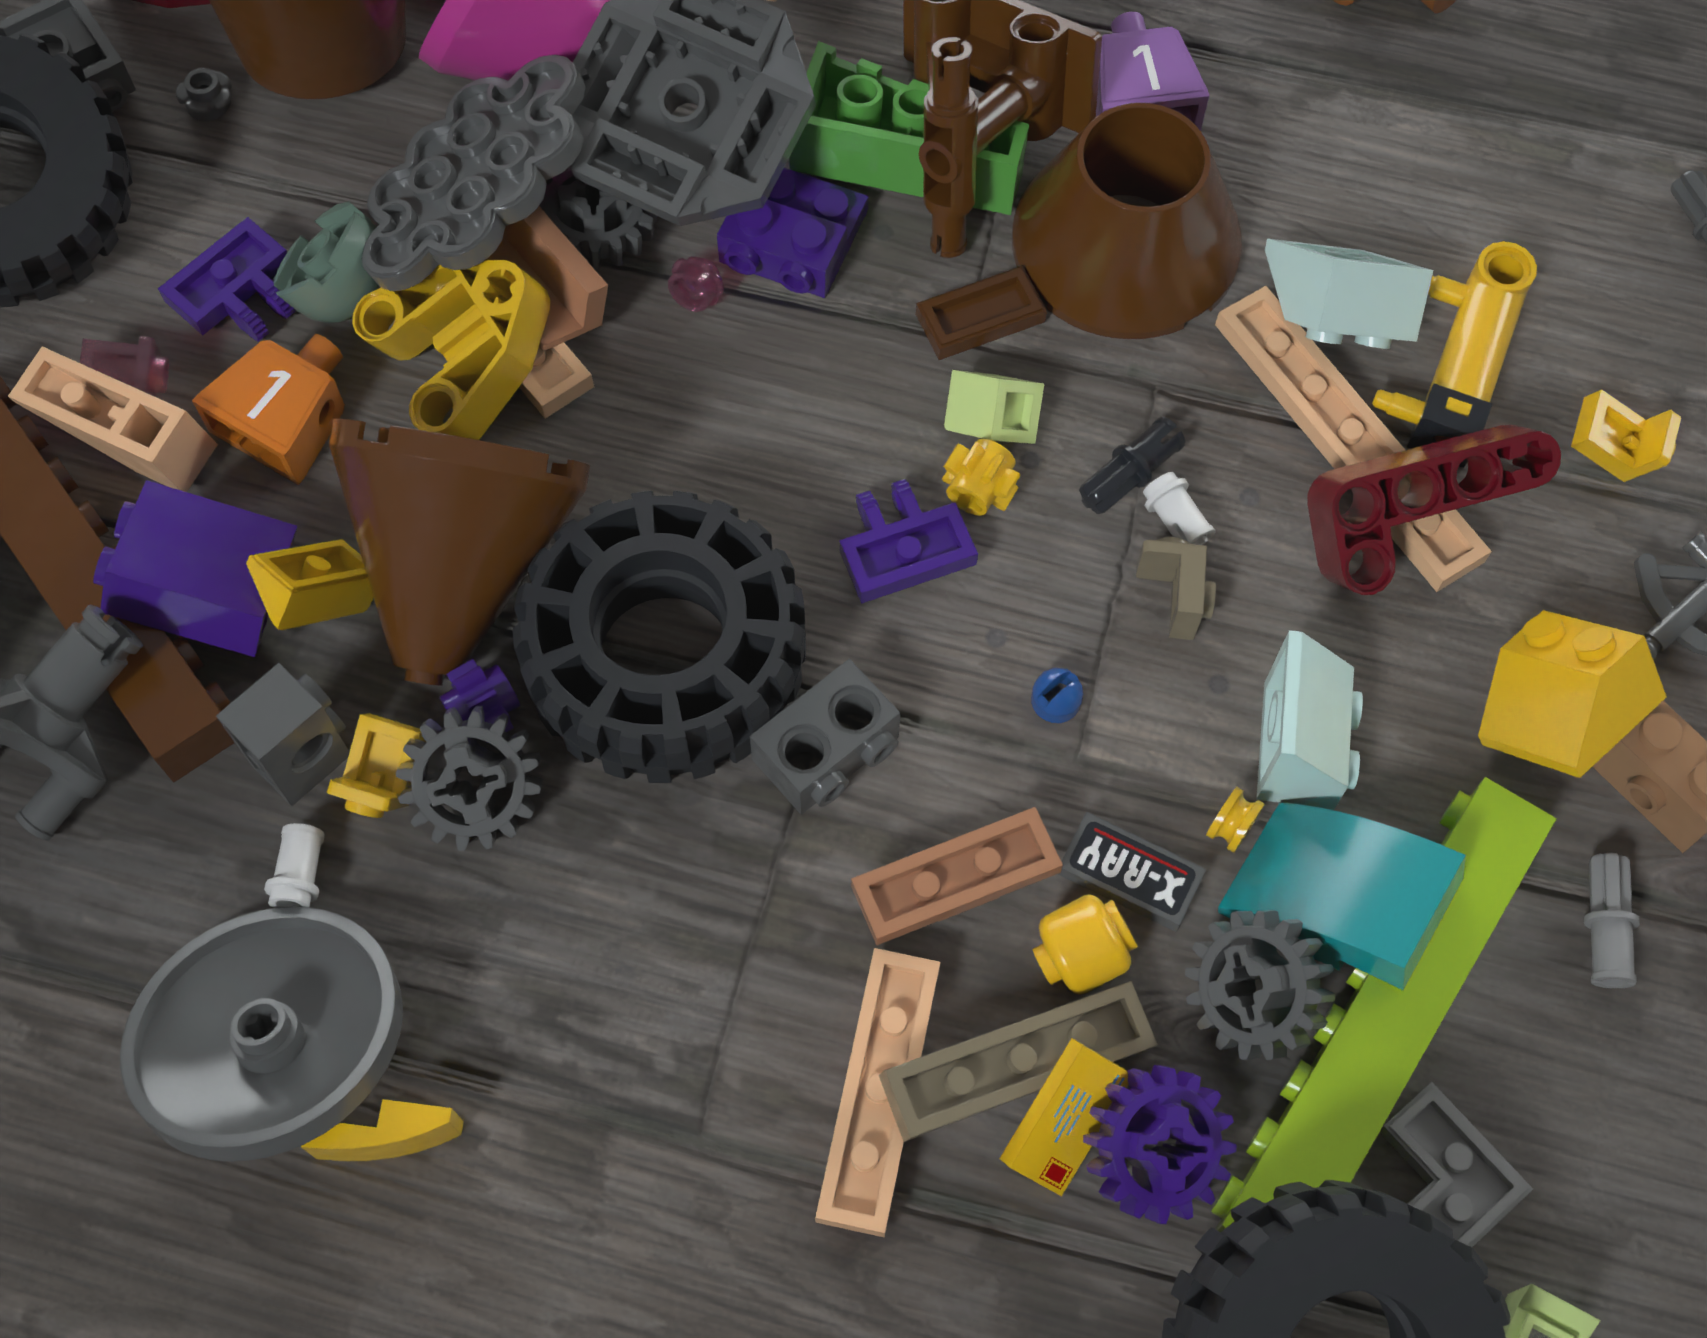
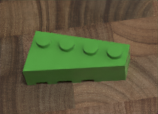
(872, 132)

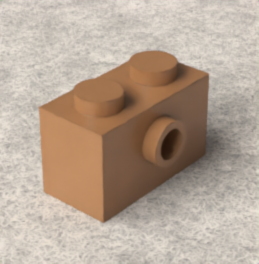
(1663, 774)

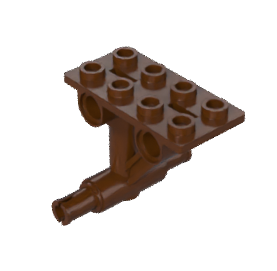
(1025, 63)

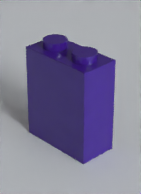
(187, 568)

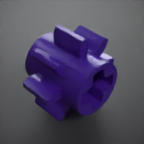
(480, 688)

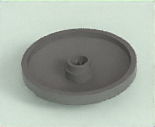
(261, 1034)

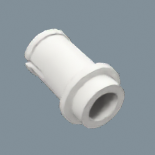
(1176, 509)
(296, 867)

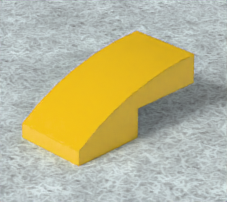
(400, 1131)

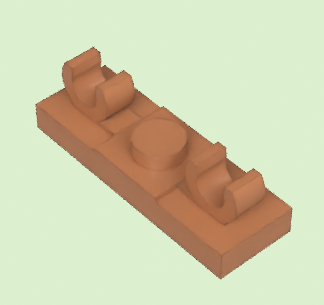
(956, 875)

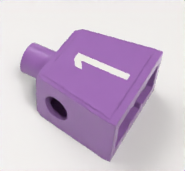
(1149, 68)

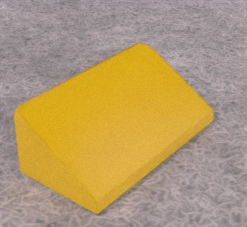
(311, 583)

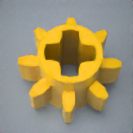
(981, 477)

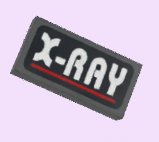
(1131, 871)

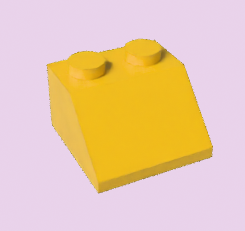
(1568, 692)

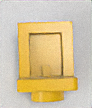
(1623, 439)
(371, 767)

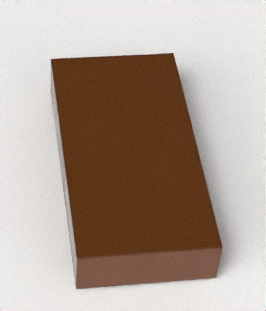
(980, 312)

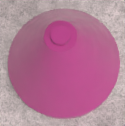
(503, 35)

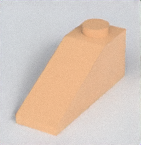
(115, 419)

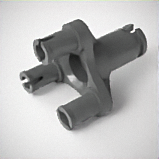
(46, 711)

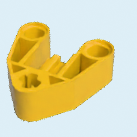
(483, 325)

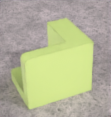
(993, 407)

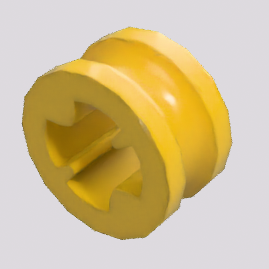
(1235, 819)

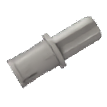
(1611, 921)

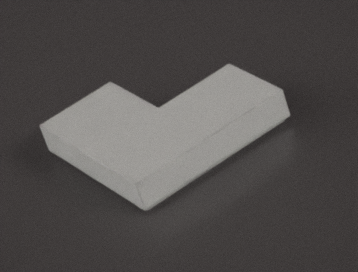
(1465, 1175)

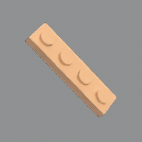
(866, 1135)

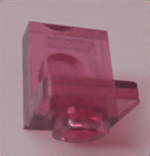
(129, 363)

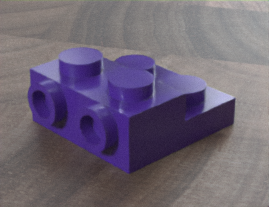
(796, 235)

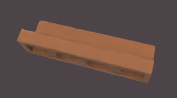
(553, 261)

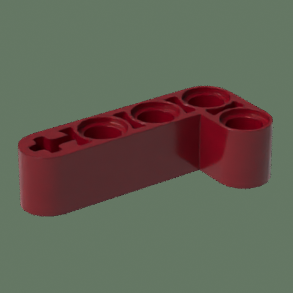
(1431, 492)

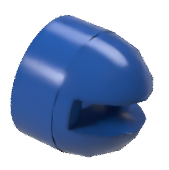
(1065, 703)

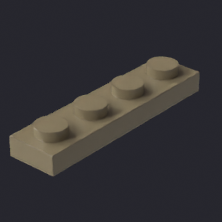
(1011, 1060)

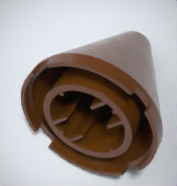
(446, 533)

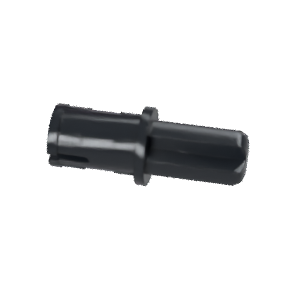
(1131, 466)

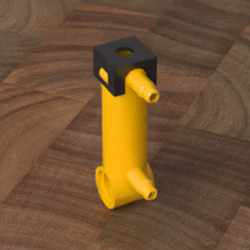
(1474, 349)

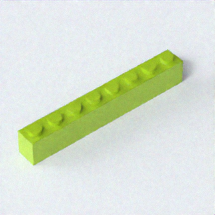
(1385, 1030)

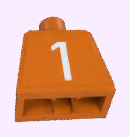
(276, 404)

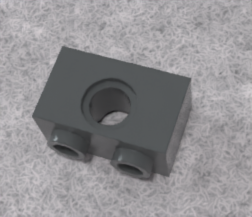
(286, 732)

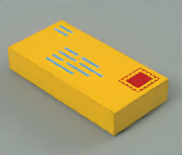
(1051, 1135)

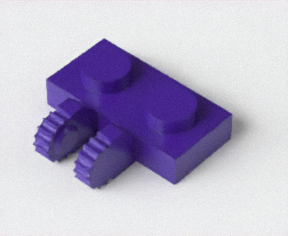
(225, 278)
(908, 550)

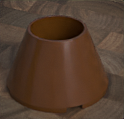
(1122, 264)

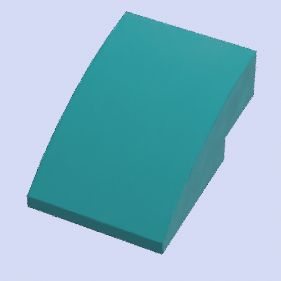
(1353, 884)

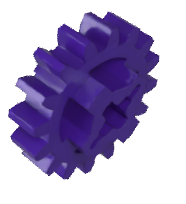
(1168, 1173)

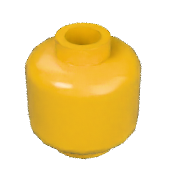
(1084, 944)

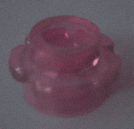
(695, 283)

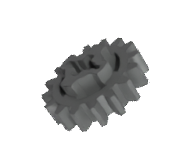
(607, 234)
(475, 805)
(1229, 977)

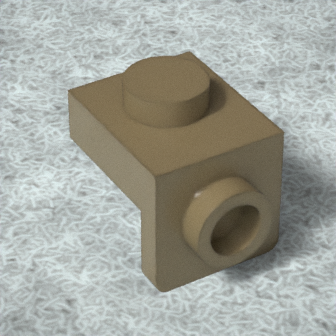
(1185, 566)

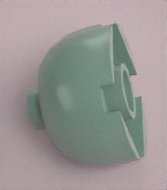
(327, 274)

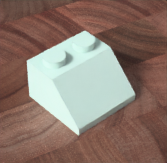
(1348, 292)
(1308, 726)

